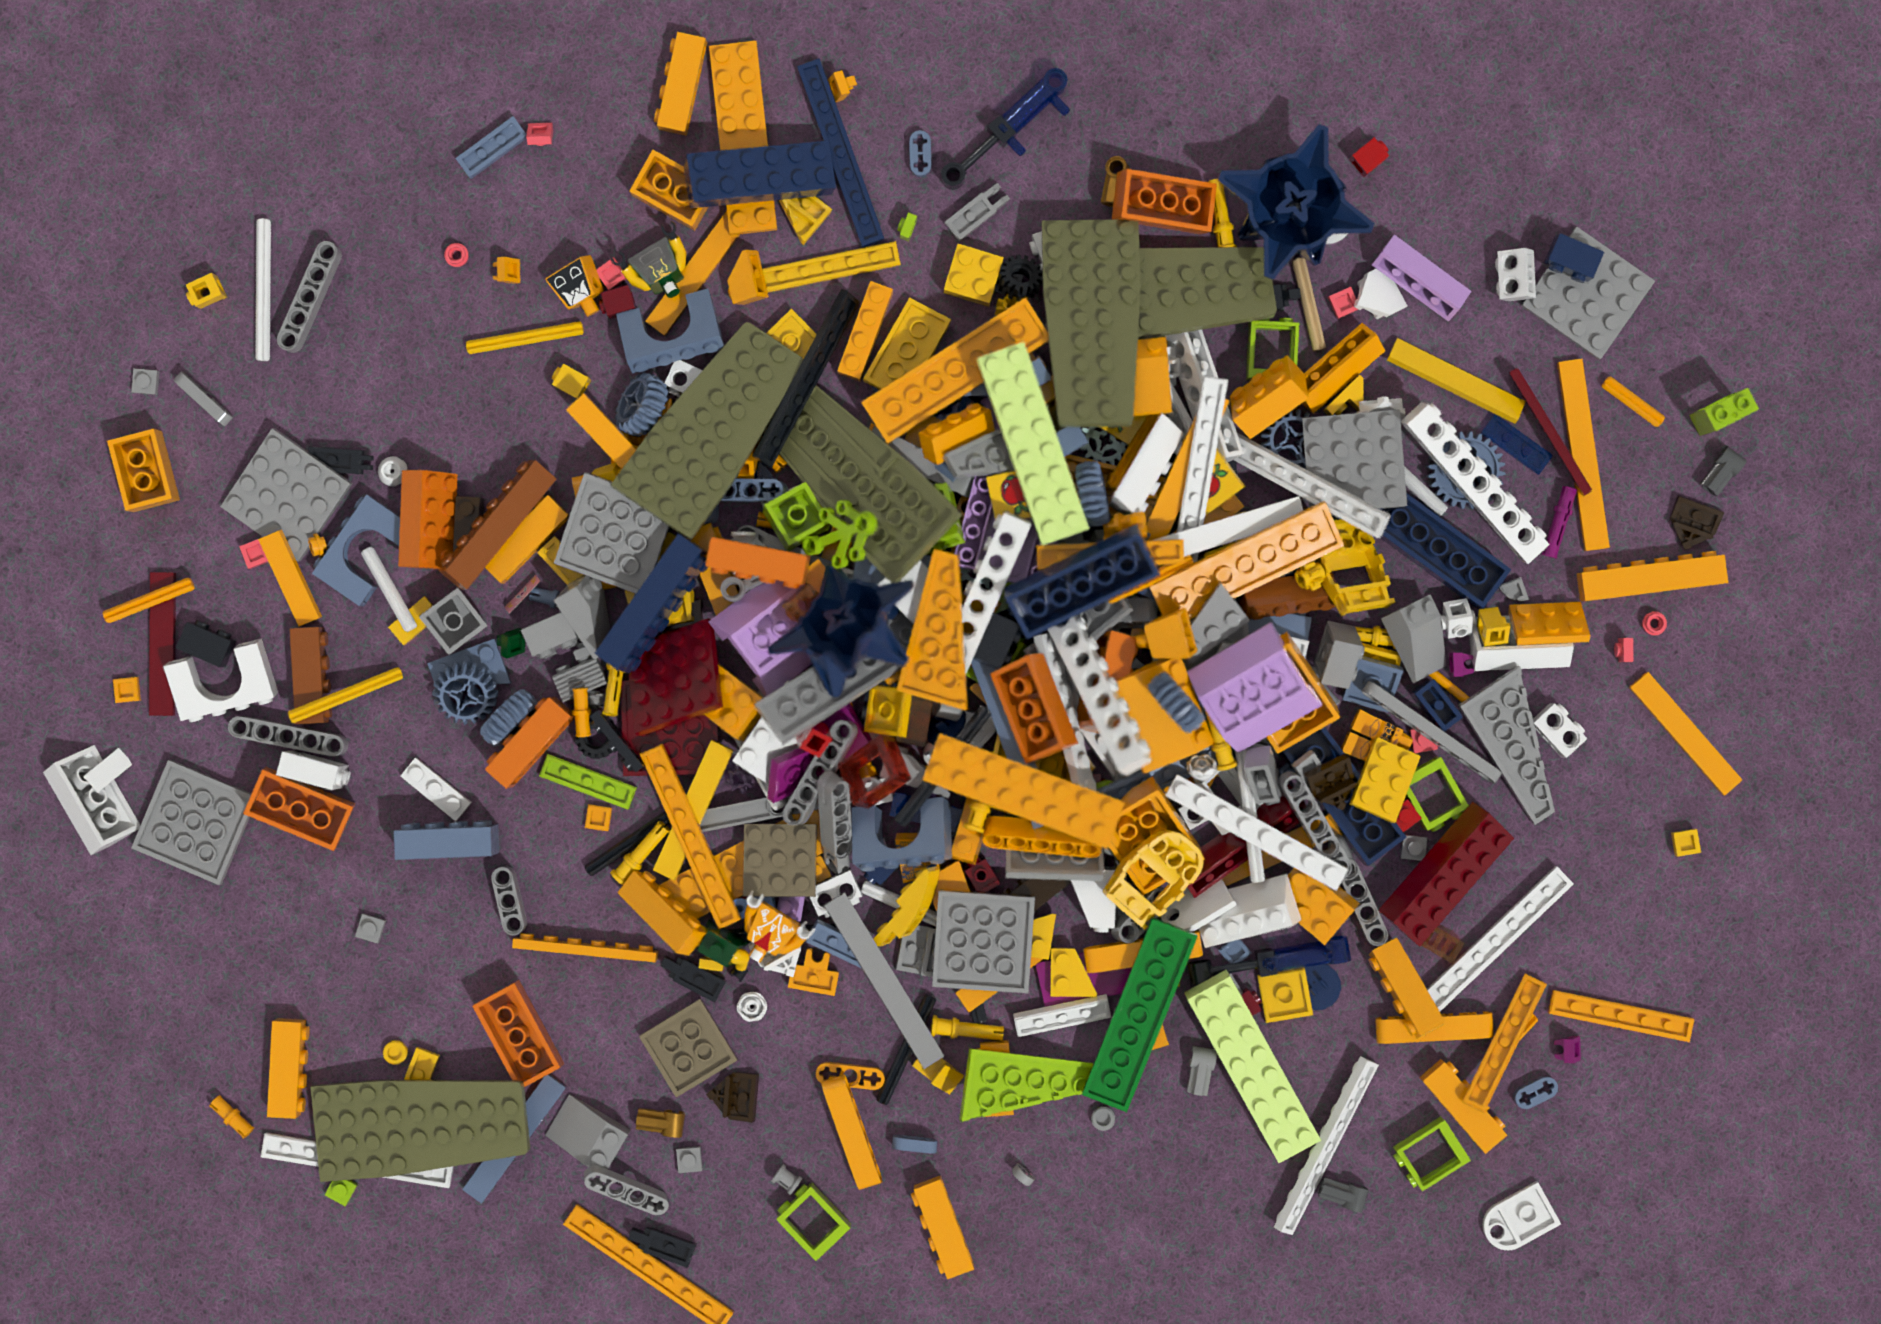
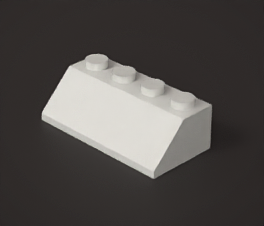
(1147, 467)
(1511, 655)
(759, 750)
(99, 816)
(1259, 910)

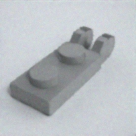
(975, 213)

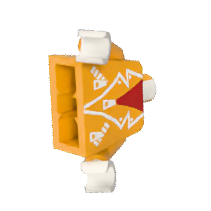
(771, 929)

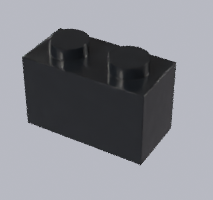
(997, 642)
(206, 644)

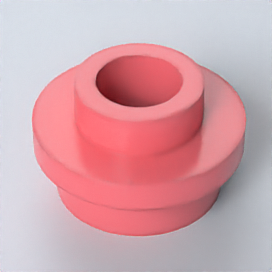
(448, 254)
(1662, 623)

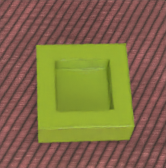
(907, 226)
(341, 1191)

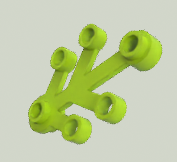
(864, 524)

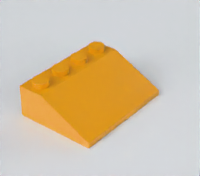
(1152, 378)
(1313, 720)
(1157, 728)
(1142, 815)

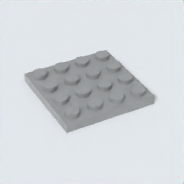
(1594, 310)
(1359, 455)
(286, 491)
(610, 536)
(193, 822)
(1051, 866)
(983, 941)

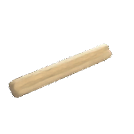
(1309, 304)

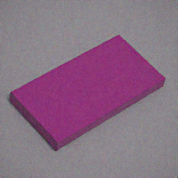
(1105, 982)

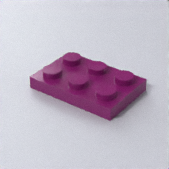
(788, 771)

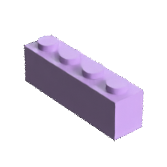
(1421, 278)

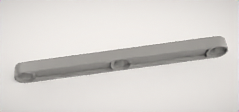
(751, 811)

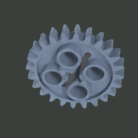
(1480, 449)

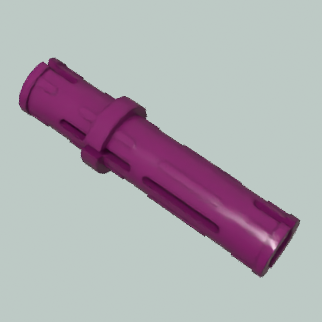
(1559, 522)

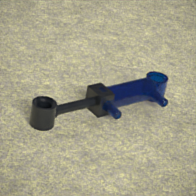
(1006, 127)
(1271, 961)

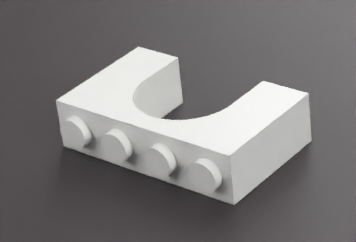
(195, 700)

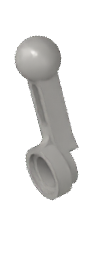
(745, 585)

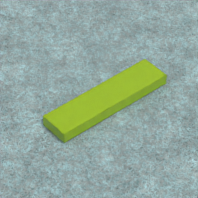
(588, 781)

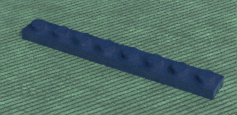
(842, 155)

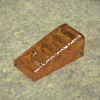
(1456, 950)

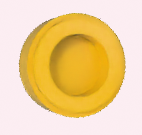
(395, 1052)

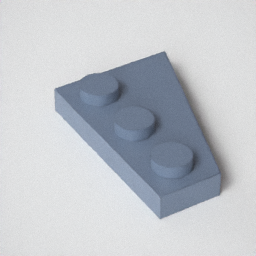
(484, 654)

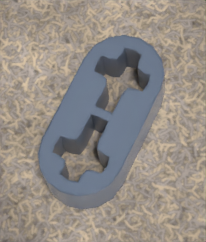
(914, 153)
(1538, 1097)
(914, 1144)

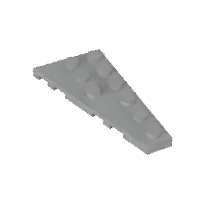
(1508, 734)

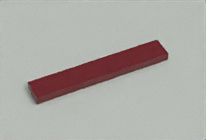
(1550, 431)
(161, 647)

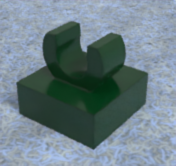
(511, 643)

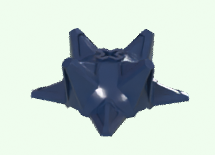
(1304, 182)
(846, 626)

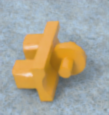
(1122, 522)

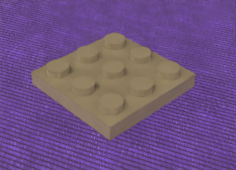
(780, 860)
(688, 1047)

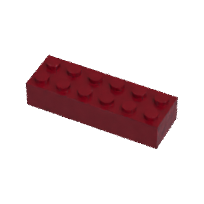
(1446, 873)

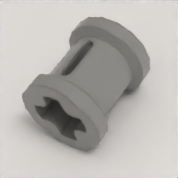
(786, 1179)

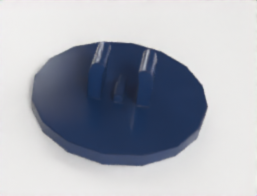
(945, 727)
(1323, 986)

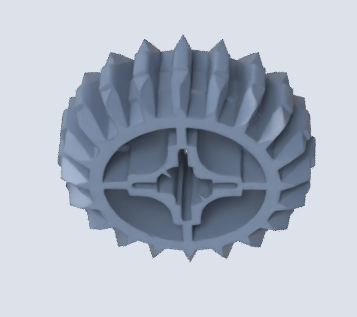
(641, 404)
(1287, 430)
(1092, 493)
(485, 699)
(1176, 702)
(508, 717)

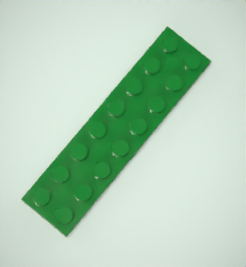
(1139, 1014)

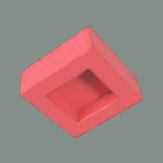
(539, 134)
(610, 274)
(1343, 302)
(253, 554)
(1624, 649)
(1420, 743)

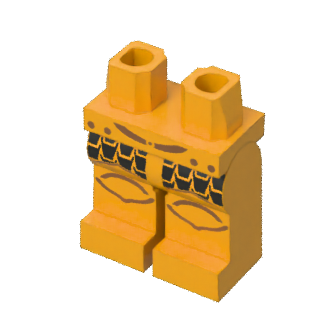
(1372, 727)

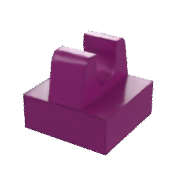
(1456, 664)
(1571, 1048)

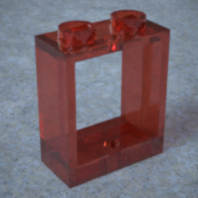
(893, 762)

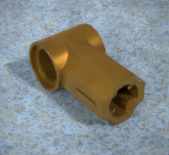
(1110, 179)
(664, 1122)

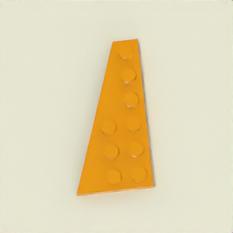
(937, 638)

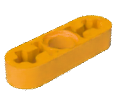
(868, 1072)

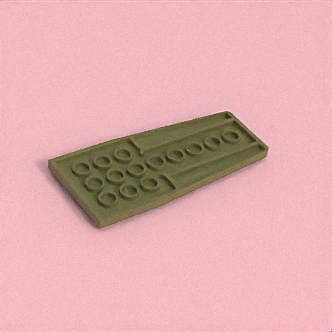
(1202, 289)
(1092, 318)
(709, 432)
(852, 463)
(415, 1125)

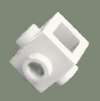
(1457, 618)

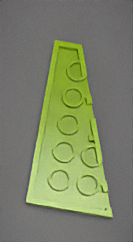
(1016, 1081)

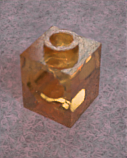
(805, 593)

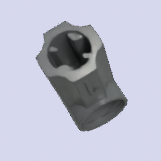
(1725, 468)
(1344, 1194)

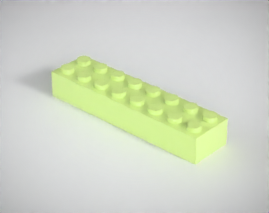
(1032, 443)
(1252, 1066)

